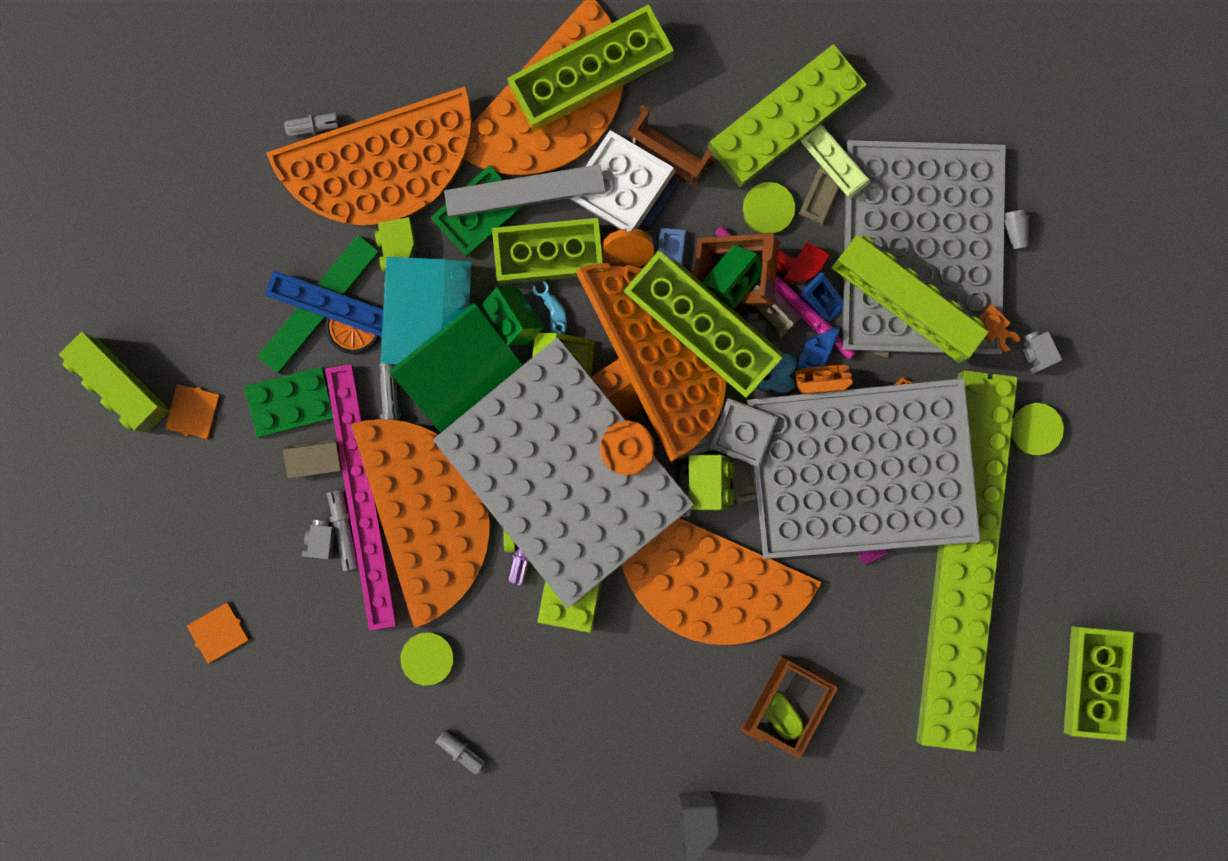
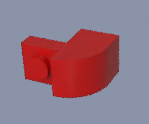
(804, 267)

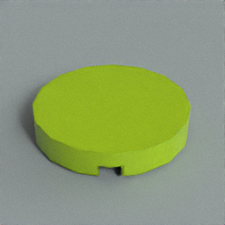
(768, 208)
(1037, 429)
(427, 658)

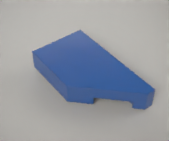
(818, 349)

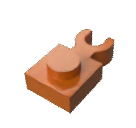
(995, 325)

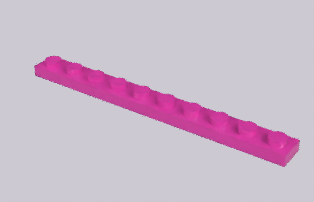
(360, 501)

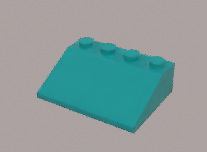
(420, 301)

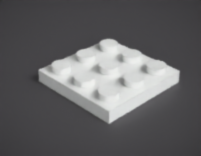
(631, 182)

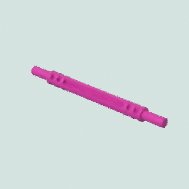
(803, 309)

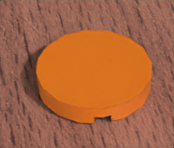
(627, 248)
(627, 448)

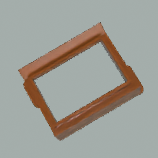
(686, 165)
(763, 243)
(749, 726)

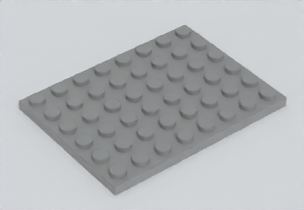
(941, 218)
(867, 470)
(542, 476)

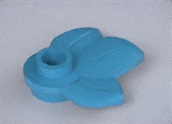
(779, 376)

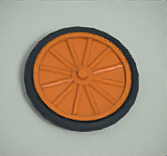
(349, 339)

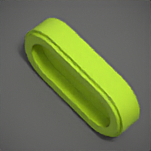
(784, 717)

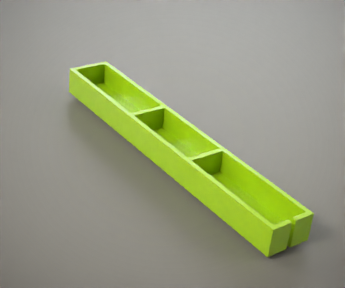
(967, 578)

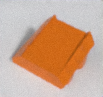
(823, 378)

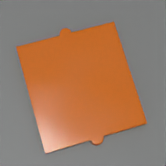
(192, 411)
(217, 632)

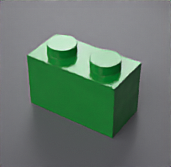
(734, 275)
(512, 316)

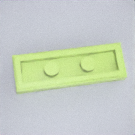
(835, 161)

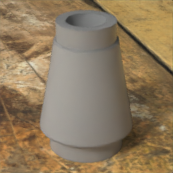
(1017, 228)

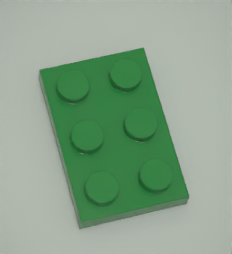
(473, 230)
(289, 402)

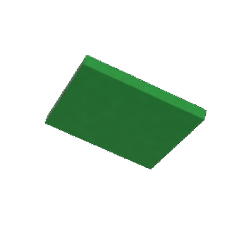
(456, 368)

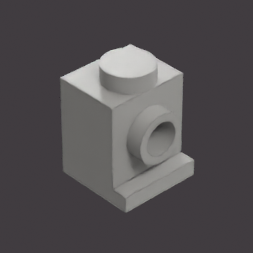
(1040, 350)
(319, 540)

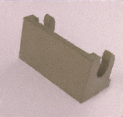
(781, 316)
(312, 458)

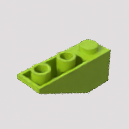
(396, 239)

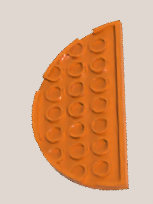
(504, 136)
(380, 164)
(669, 378)
(427, 514)
(715, 587)

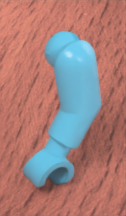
(558, 318)

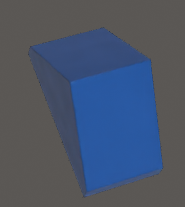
(823, 298)

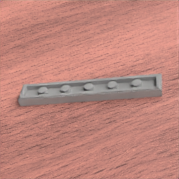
(524, 191)

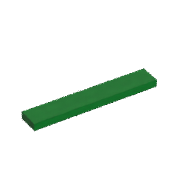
(304, 323)

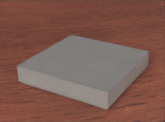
(744, 432)

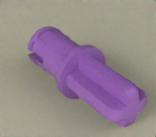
(519, 567)

